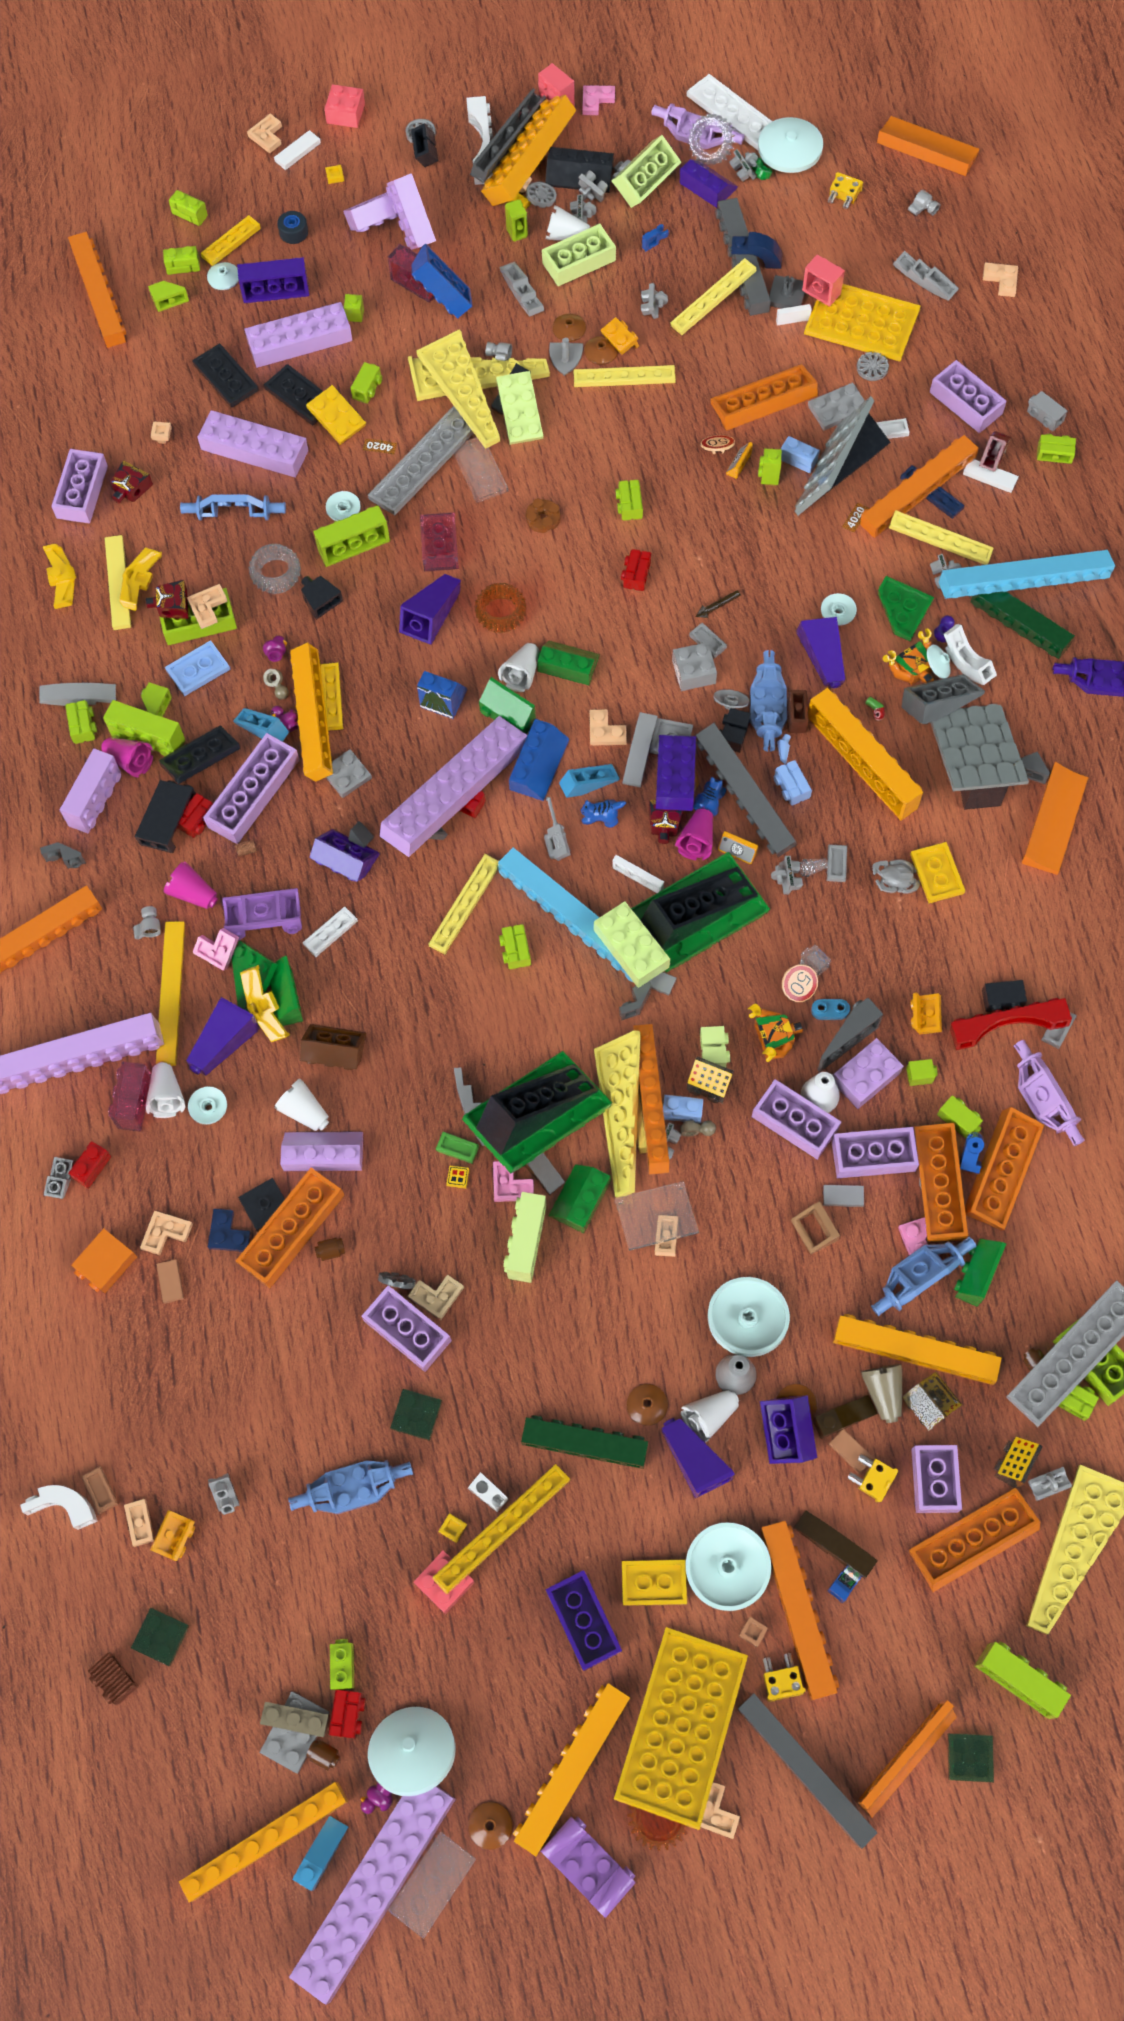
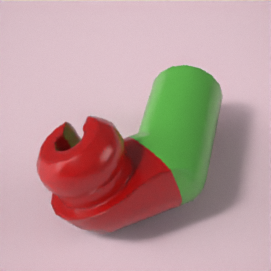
(878, 708)

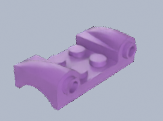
(263, 911)
(588, 1866)

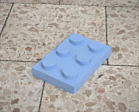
(197, 668)

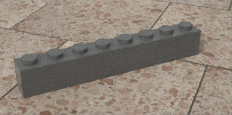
(733, 224)
(746, 790)

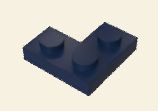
(222, 1235)

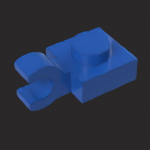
(652, 238)

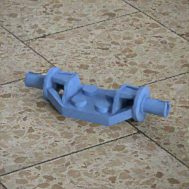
(225, 501)
(768, 701)
(920, 1272)
(351, 1487)

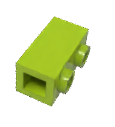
(366, 382)
(770, 466)
(964, 1119)
(341, 1665)

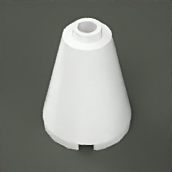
(564, 225)
(520, 668)
(822, 1091)
(164, 1093)
(302, 1106)
(709, 1413)

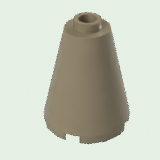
(885, 1390)

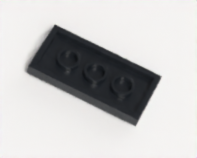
(225, 375)
(293, 391)
(199, 754)

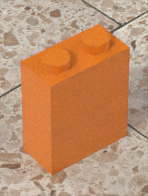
(103, 1261)

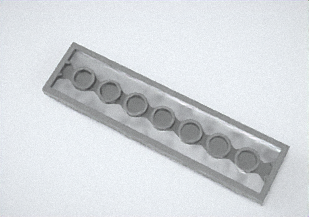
(421, 462)
(1071, 1357)

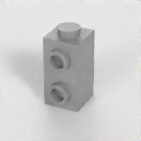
(1046, 410)

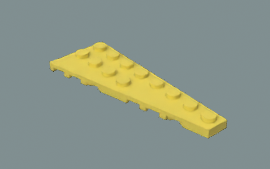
(486, 370)
(454, 372)
(619, 1080)
(1085, 1526)

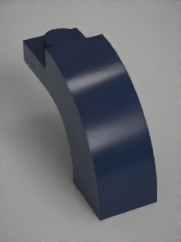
(760, 246)

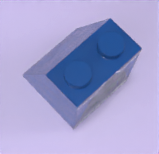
(440, 694)

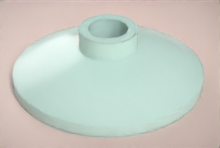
(223, 276)
(341, 501)
(840, 603)
(938, 661)
(201, 1099)

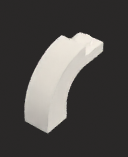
(965, 659)
(77, 1506)

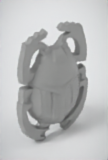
(896, 876)

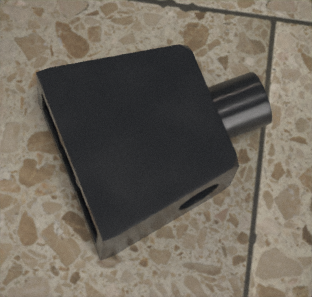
(320, 595)

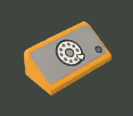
(740, 460)
(738, 847)

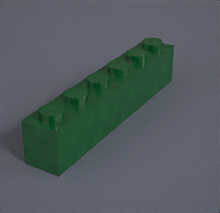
(1025, 621)
(584, 1442)

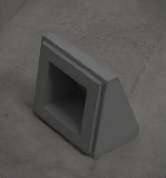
(360, 835)

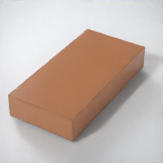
(170, 1281)
(850, 1450)
(100, 1490)

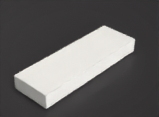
(297, 150)
(999, 478)
(637, 874)
(330, 931)

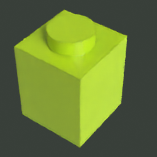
(354, 307)
(921, 1072)

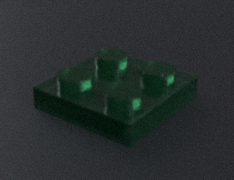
(416, 1414)
(160, 1637)
(970, 1758)

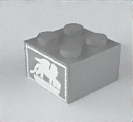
(694, 666)

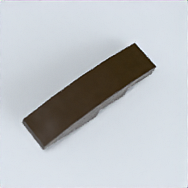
(835, 1544)

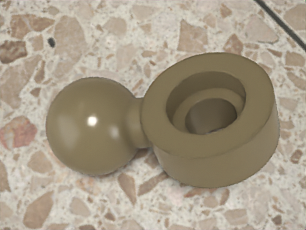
(281, 691)
(691, 1128)

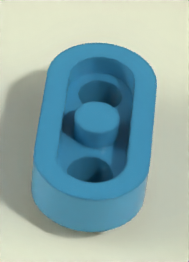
(831, 1011)

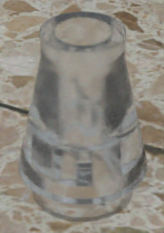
(811, 866)

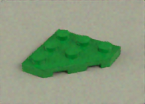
(903, 606)
(247, 957)

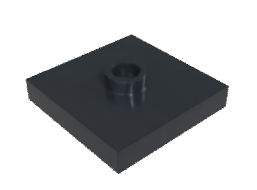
(262, 1202)

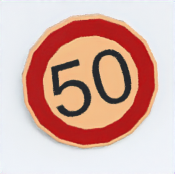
(717, 443)
(799, 983)

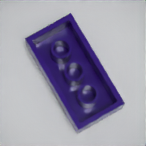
(273, 280)
(675, 772)
(583, 1620)

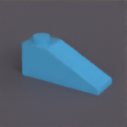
(260, 724)
(585, 780)
(320, 1854)

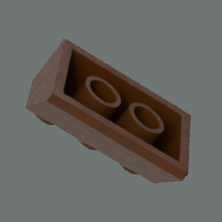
(332, 1047)

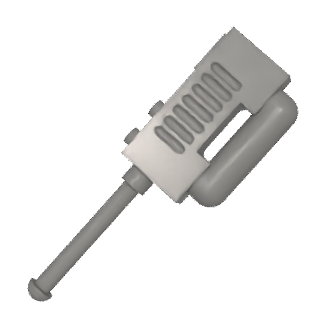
(558, 836)

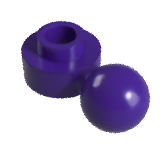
(946, 623)

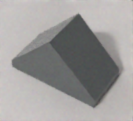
(1035, 768)

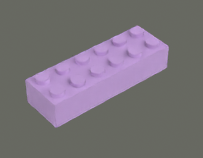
(298, 334)
(253, 443)
(251, 788)

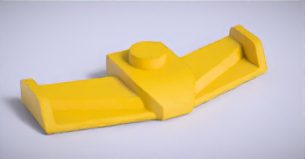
(60, 575)
(137, 577)
(262, 1004)

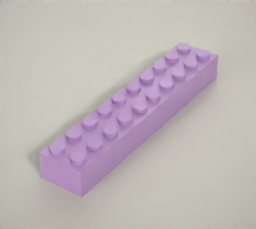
(452, 786)
(79, 1051)
(370, 1893)

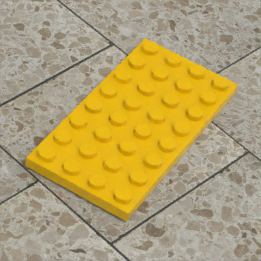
(681, 1728)

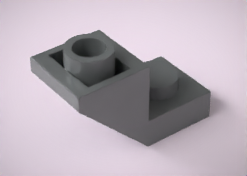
(71, 857)
(640, 997)

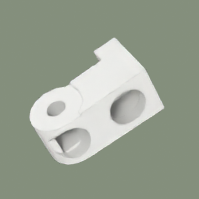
(488, 1492)

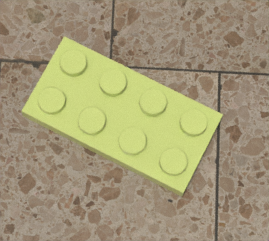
(519, 407)

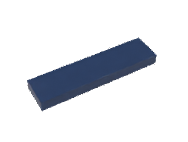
(939, 497)

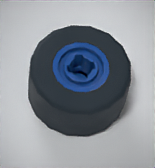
(292, 227)

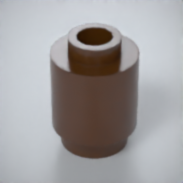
(330, 1249)
(1032, 1358)
(323, 1755)

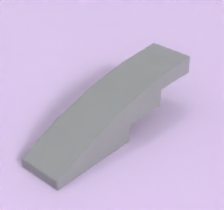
(923, 275)
(521, 288)
(73, 692)
(640, 749)
(465, 1094)

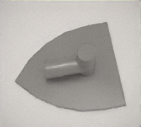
(565, 355)

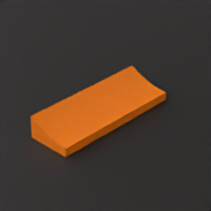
(927, 145)
(765, 397)
(1055, 819)
(1003, 1168)
(941, 1182)
(290, 1227)
(975, 1539)
(907, 1758)

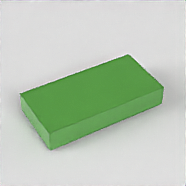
(457, 1147)

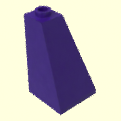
(427, 610)
(823, 647)
(222, 1035)
(696, 1460)

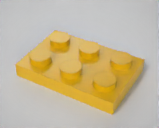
(336, 414)
(937, 872)
(654, 1582)

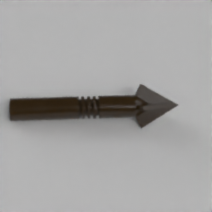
(704, 611)

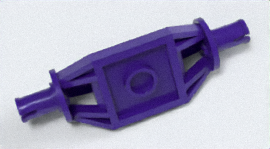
(1102, 676)

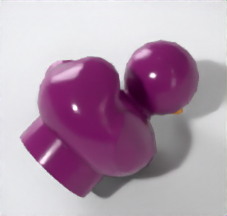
(275, 648)
(288, 719)
(376, 1797)

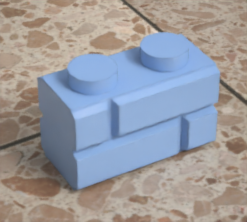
(799, 454)
(792, 782)
(682, 1108)

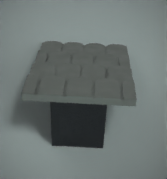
(847, 449)
(979, 754)

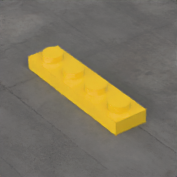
(230, 240)
(332, 695)

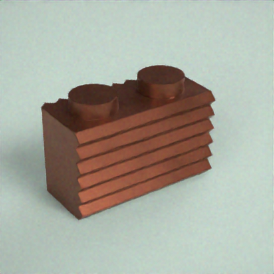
(798, 711)
(112, 1679)

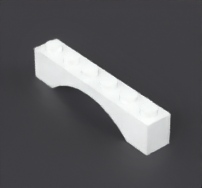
(478, 117)

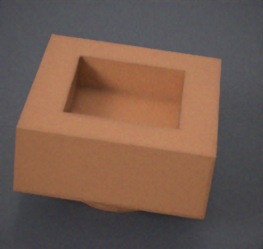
(753, 1631)

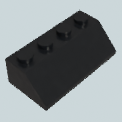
(567, 165)

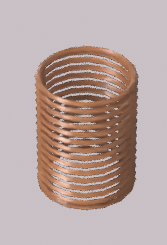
(244, 850)

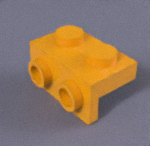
(618, 335)
(926, 1013)
(173, 1536)

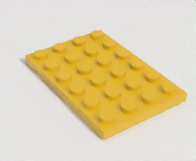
(865, 322)

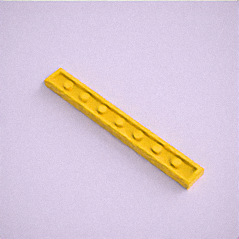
(171, 991)
(500, 1529)

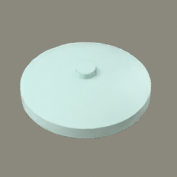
(790, 145)
(748, 1316)
(728, 1566)
(411, 1751)

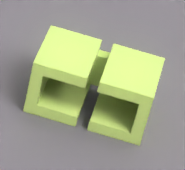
(713, 1045)

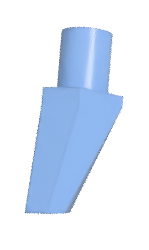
(783, 748)

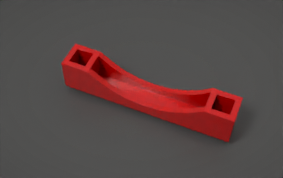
(1049, 1014)

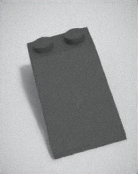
(939, 698)
(859, 1024)

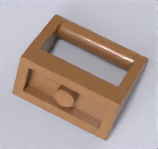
(824, 1222)

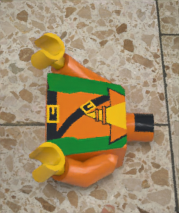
(913, 662)
(774, 1032)

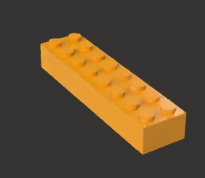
(528, 150)
(864, 754)

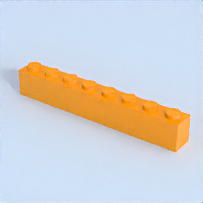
(311, 712)
(917, 1350)
(571, 1770)
(263, 1842)

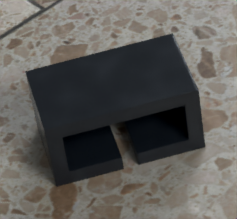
(424, 145)
(735, 728)
(1003, 995)

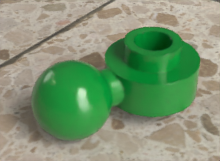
(763, 172)

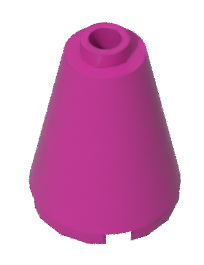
(129, 754)
(697, 836)
(190, 887)

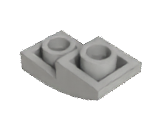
(59, 1179)

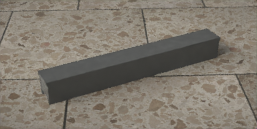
(506, 137)
(807, 1771)

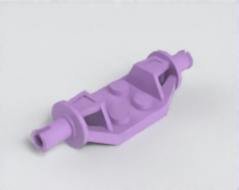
(685, 122)
(1045, 1095)

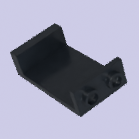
(164, 815)

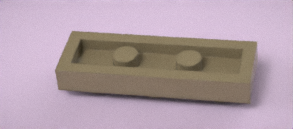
(294, 1719)

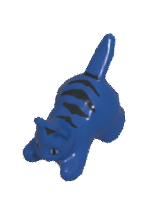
(710, 797)
(602, 811)

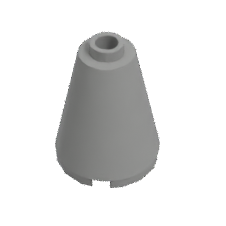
(736, 1374)

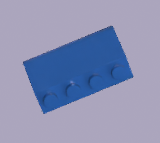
(441, 282)
(538, 760)

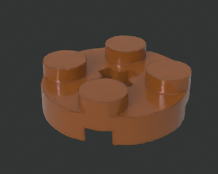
(542, 507)

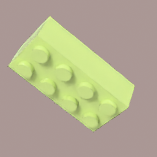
(646, 171)
(578, 255)
(631, 944)
(526, 1237)

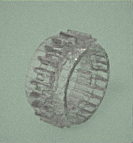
(726, 146)
(269, 553)

